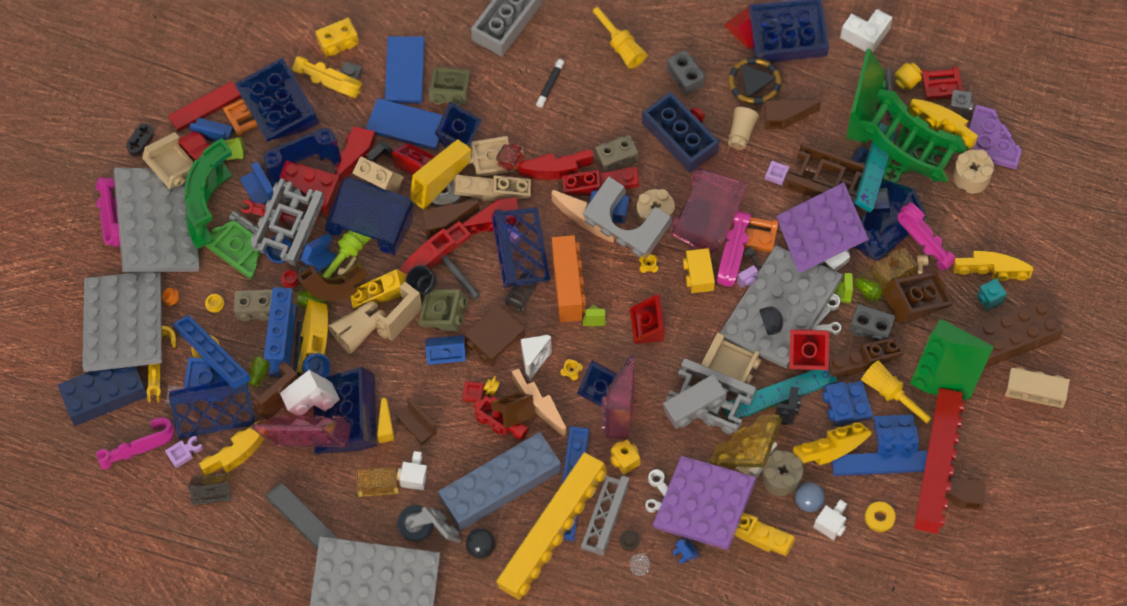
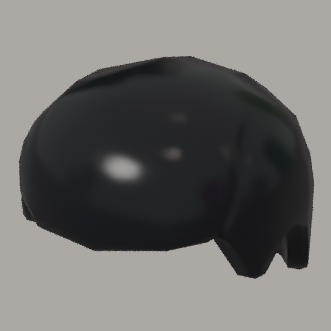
(421, 279)
(772, 320)
(480, 543)

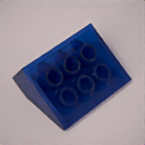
(788, 30)
(277, 101)
(357, 407)

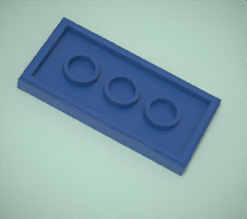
(404, 69)
(404, 124)

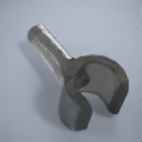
(750, 253)

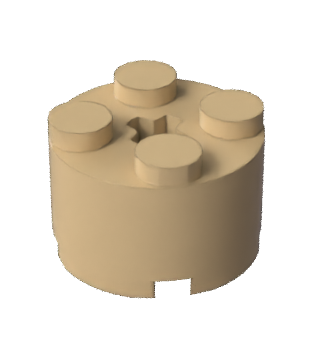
(973, 171)
(652, 199)

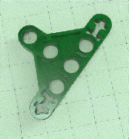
(917, 144)

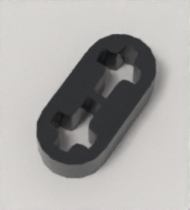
(141, 140)

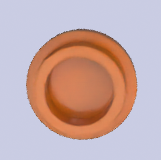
(170, 296)

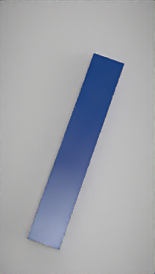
(211, 352)
(576, 447)
(879, 463)

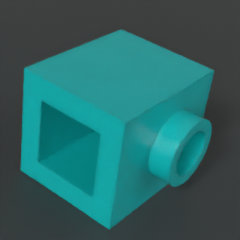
(991, 294)

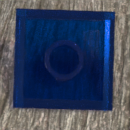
(457, 124)
(596, 382)

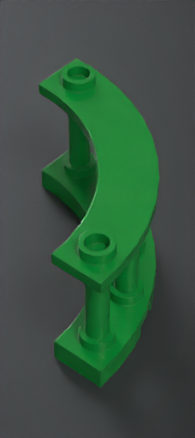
(917, 127)
(201, 182)

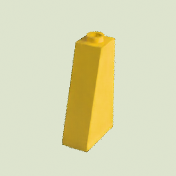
(438, 173)

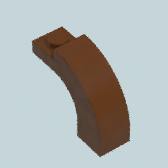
(332, 288)

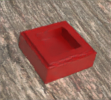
(472, 391)

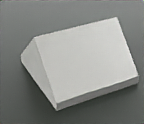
(535, 353)

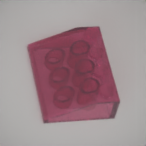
(618, 403)
(305, 431)

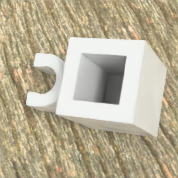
(413, 474)
(831, 521)

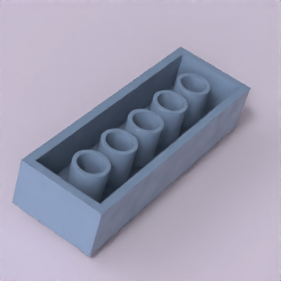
(499, 481)

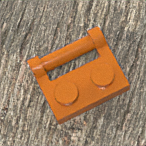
(238, 112)
(760, 239)

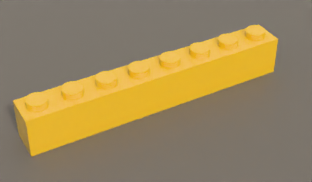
(551, 526)

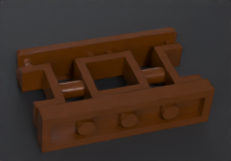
(829, 161)

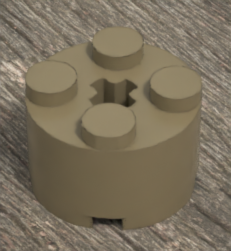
(786, 463)

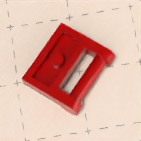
(941, 87)

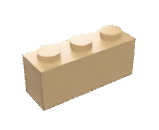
(1037, 387)

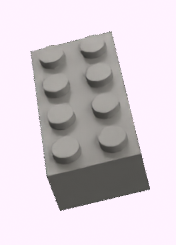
(503, 23)

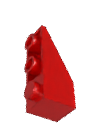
(359, 144)
(483, 220)

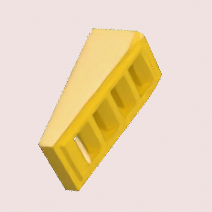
(385, 428)

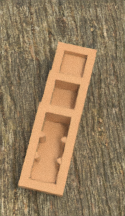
(574, 210)
(542, 406)

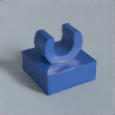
(687, 549)

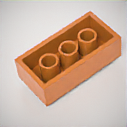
(568, 278)

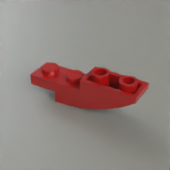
(550, 169)
(586, 182)
(437, 247)

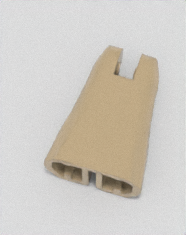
(355, 327)

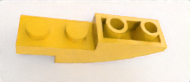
(943, 119)
(1000, 265)
(313, 331)
(837, 444)
(230, 457)
(763, 535)

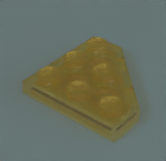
(749, 445)

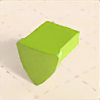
(237, 147)
(845, 288)
(594, 317)

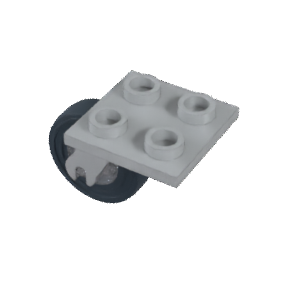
(418, 522)

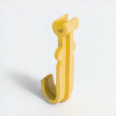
(328, 77)
(154, 369)

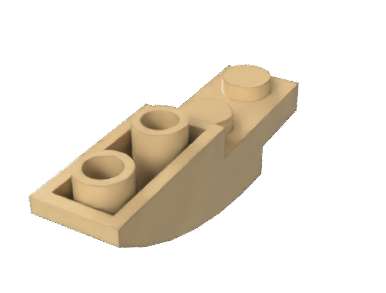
(492, 189)

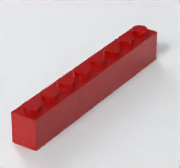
(938, 461)

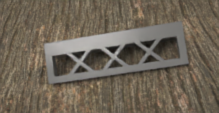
(611, 514)

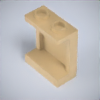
(168, 160)
(378, 175)
(401, 315)
(731, 360)

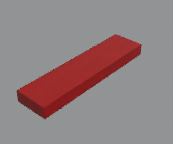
(204, 106)

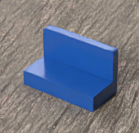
(212, 130)
(257, 185)
(317, 253)
(445, 349)

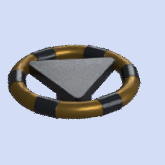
(754, 80)

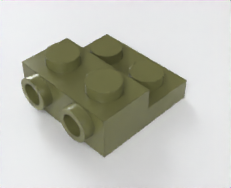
(449, 86)
(443, 310)

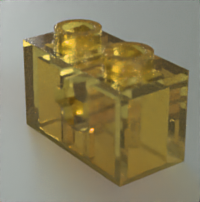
(898, 258)
(376, 481)

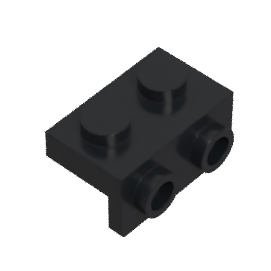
(788, 412)

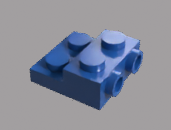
(201, 373)
(847, 403)
(896, 434)

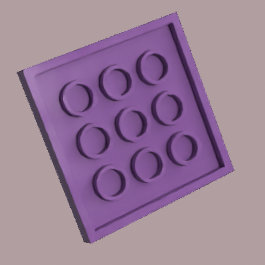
(822, 227)
(704, 502)

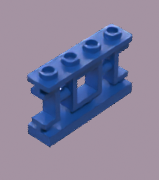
(280, 330)

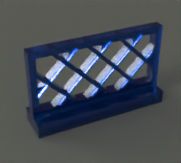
(504, 247)
(206, 392)

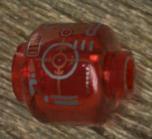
(509, 157)

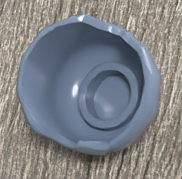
(809, 497)

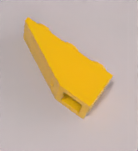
(380, 289)

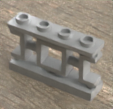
(301, 228)
(746, 395)

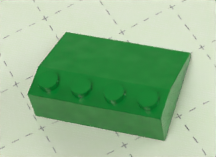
(866, 97)
(951, 361)

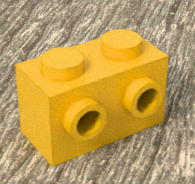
(337, 37)
(700, 271)

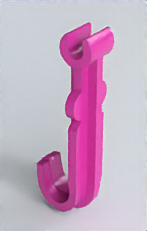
(108, 214)
(911, 219)
(733, 250)
(126, 451)

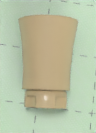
(742, 127)

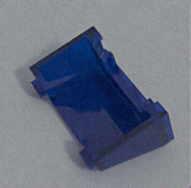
(318, 142)
(371, 213)
(883, 224)

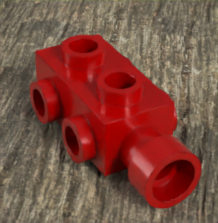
(495, 421)

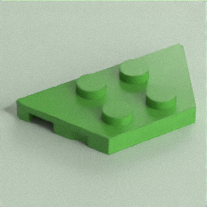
(234, 246)

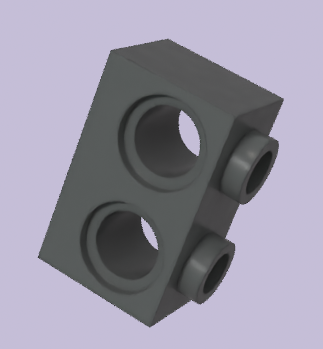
(682, 73)
(874, 319)

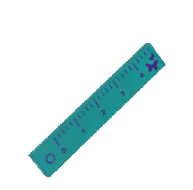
(872, 175)
(779, 392)

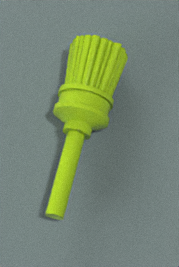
(349, 246)

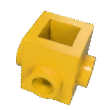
(625, 456)

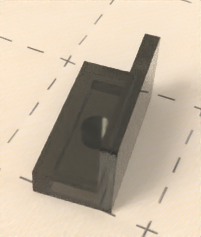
(210, 489)

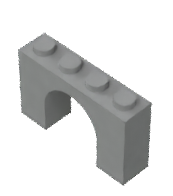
(640, 240)

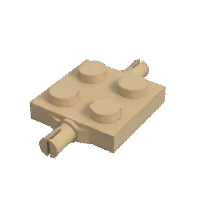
(484, 156)

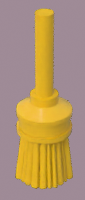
(623, 42)
(891, 388)

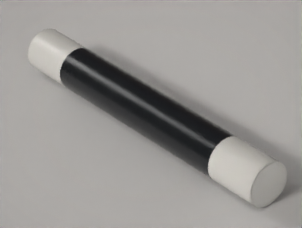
(552, 78)

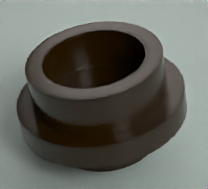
(629, 540)

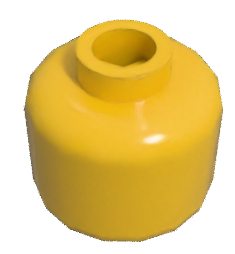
(908, 76)

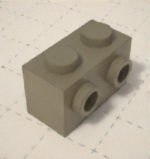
(616, 154)
(252, 304)

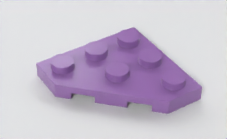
(994, 138)

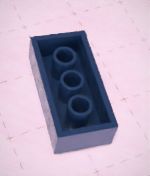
(680, 132)
(101, 392)

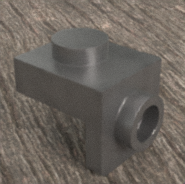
(962, 101)

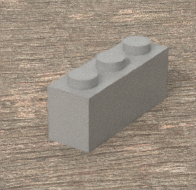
(694, 402)

